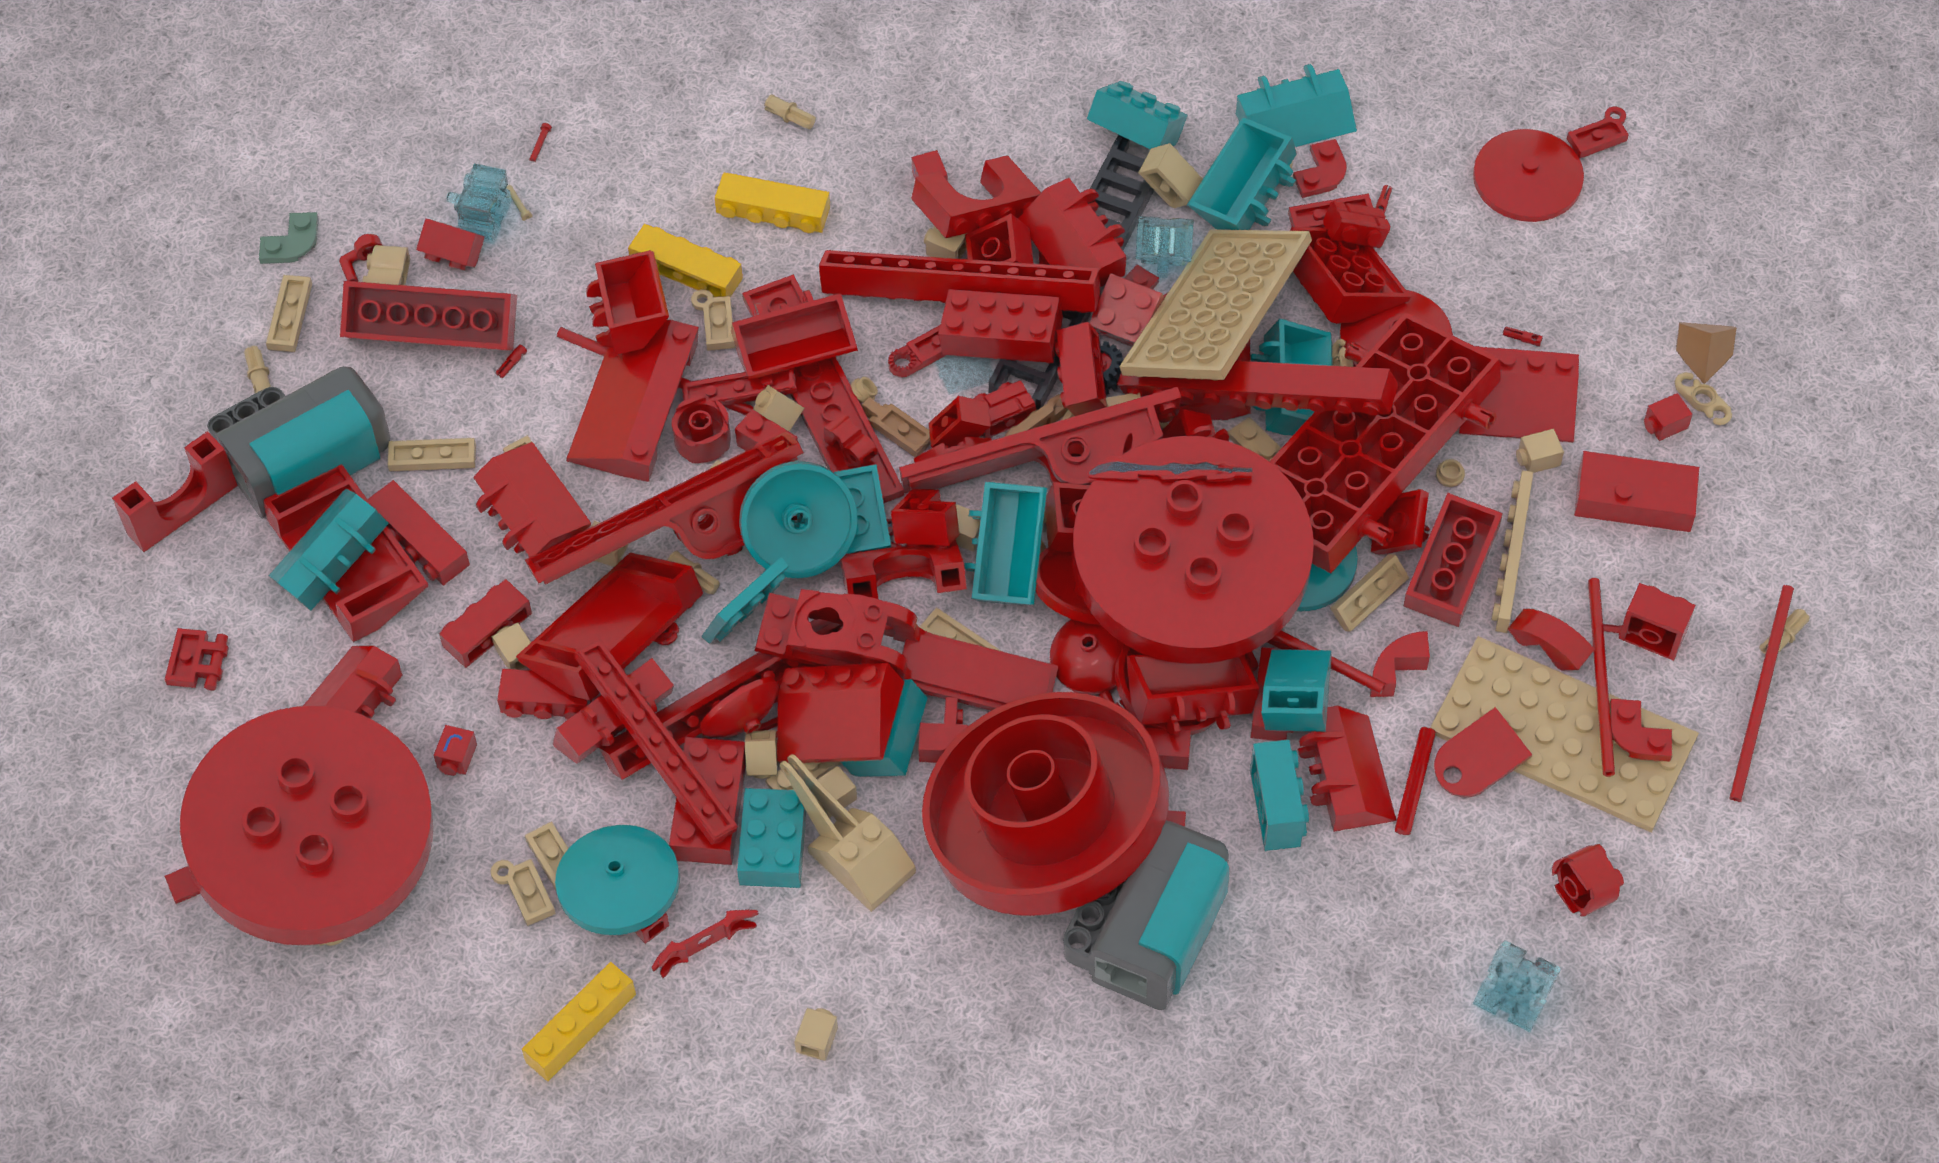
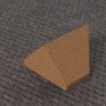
(1705, 347)

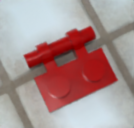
(187, 657)

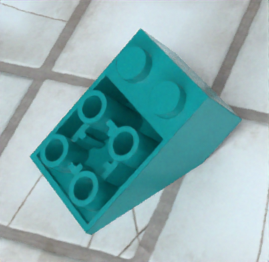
(1296, 690)

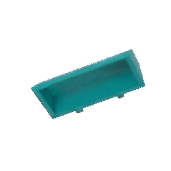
(1303, 108)
(1245, 177)
(1293, 345)
(1008, 543)
(329, 549)

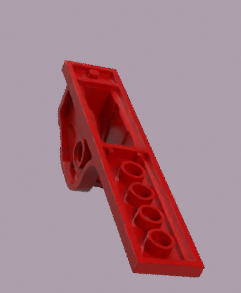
(1088, 435)
(712, 493)
(933, 662)

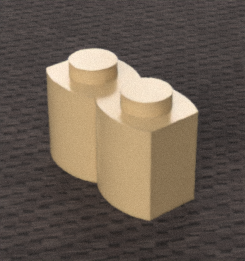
(388, 265)

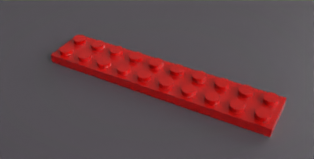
(825, 392)

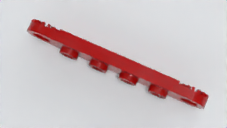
(919, 352)

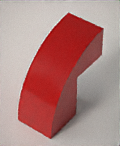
(1558, 640)
(1404, 653)

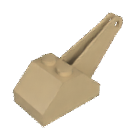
(856, 847)

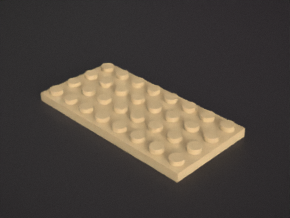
(1216, 304)
(1561, 730)

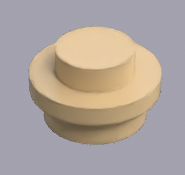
(863, 389)
(1450, 473)

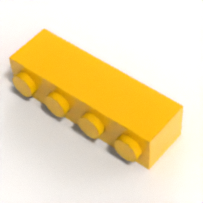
(772, 202)
(688, 262)
(579, 1021)

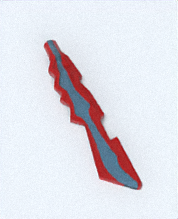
(1171, 470)

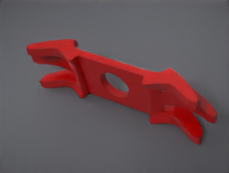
(727, 927)

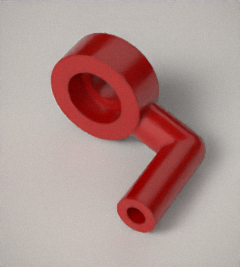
(362, 247)

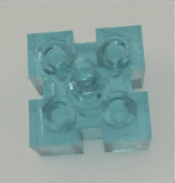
(482, 201)
(1164, 242)
(1517, 986)

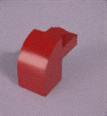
(936, 737)

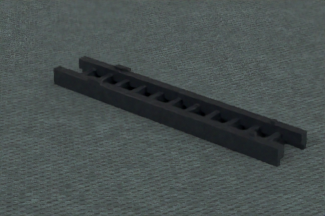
(1105, 178)

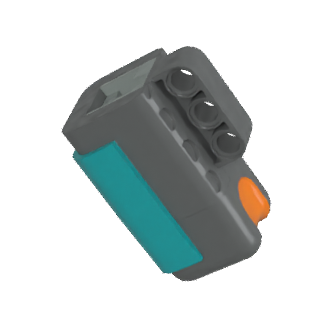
(296, 437)
(1154, 919)

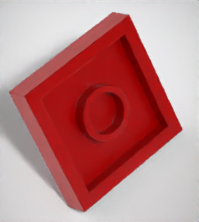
(1407, 520)

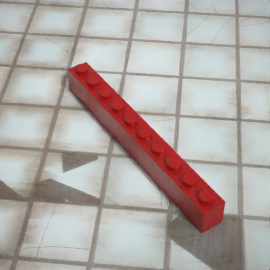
(932, 277)
(1282, 386)
(685, 715)

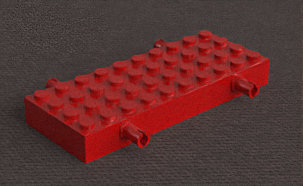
(1360, 462)

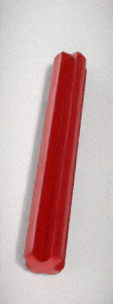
(1415, 781)

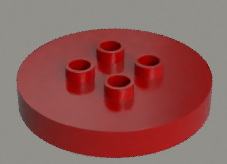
(1193, 563)
(1062, 802)
(307, 825)

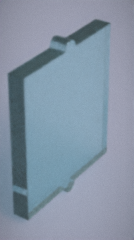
(963, 372)

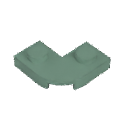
(298, 242)

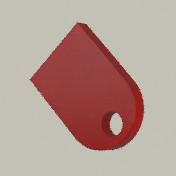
(1482, 754)

